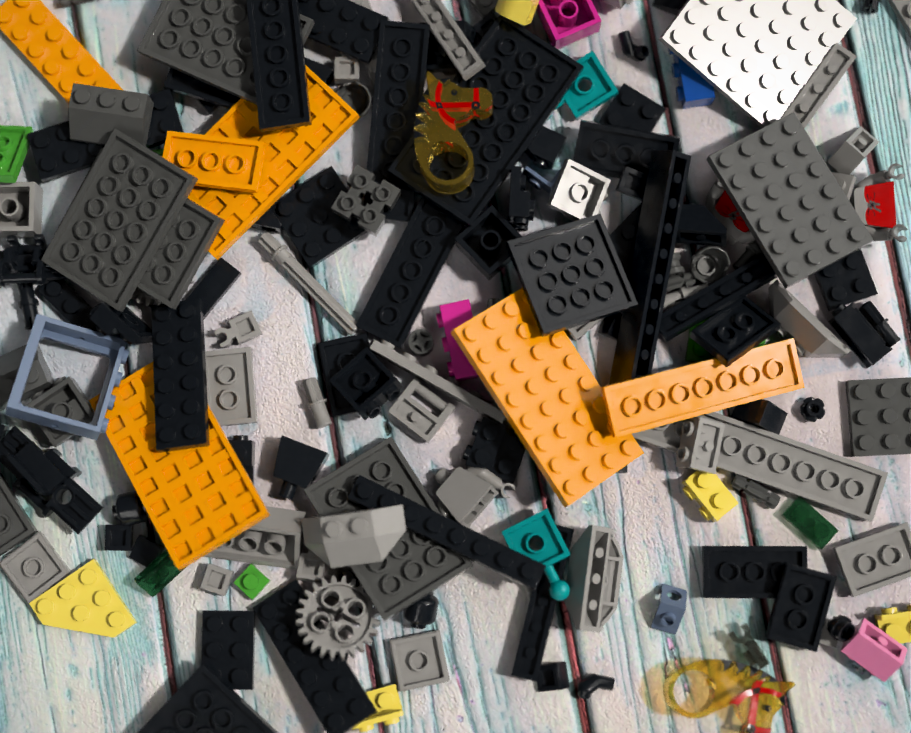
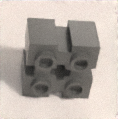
(350, 203)

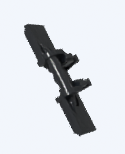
(20, 262)
(82, 506)

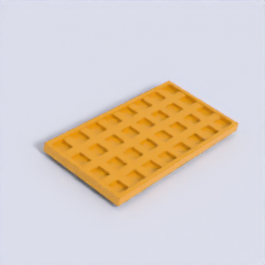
(286, 158)
(545, 397)
(190, 494)

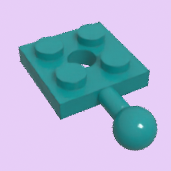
(599, 93)
(551, 552)

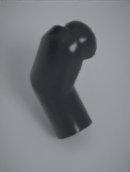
(631, 50)

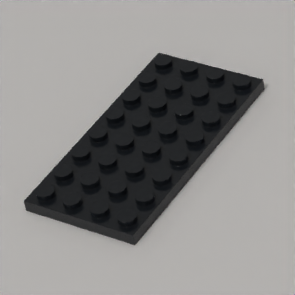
(526, 87)

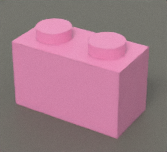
(874, 650)

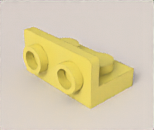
(709, 494)
(895, 623)
(387, 704)

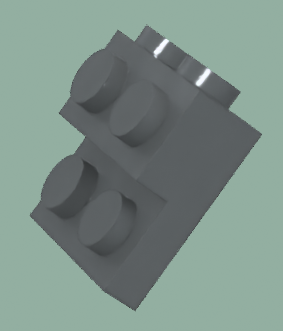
(63, 400)

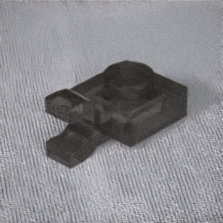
(753, 653)

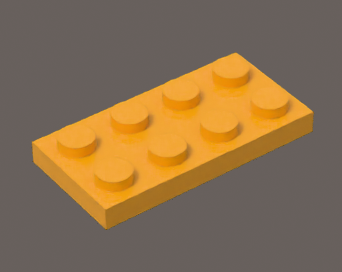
(217, 160)

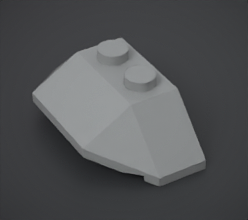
(797, 322)
(354, 535)
(594, 578)

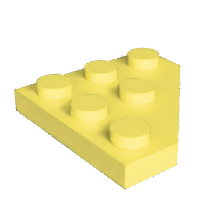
(84, 604)

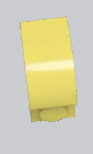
(517, 10)

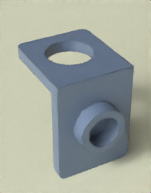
(538, 181)
(670, 611)

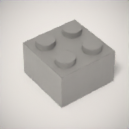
(20, 209)

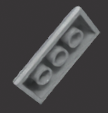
(270, 542)

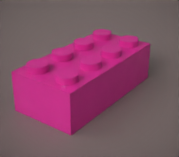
(568, 20)

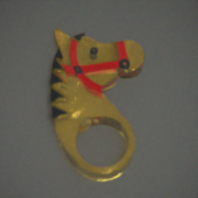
(436, 126)
(748, 689)

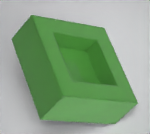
(252, 581)

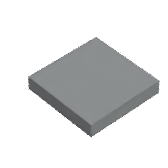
(34, 567)
(419, 660)

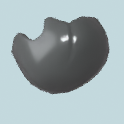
(356, 96)
(709, 264)

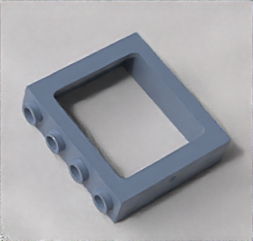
(80, 338)

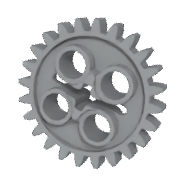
(328, 639)

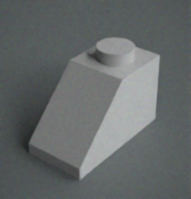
(852, 151)

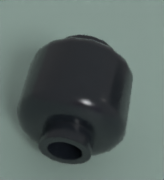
(129, 509)
(422, 612)

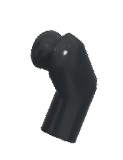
(592, 683)

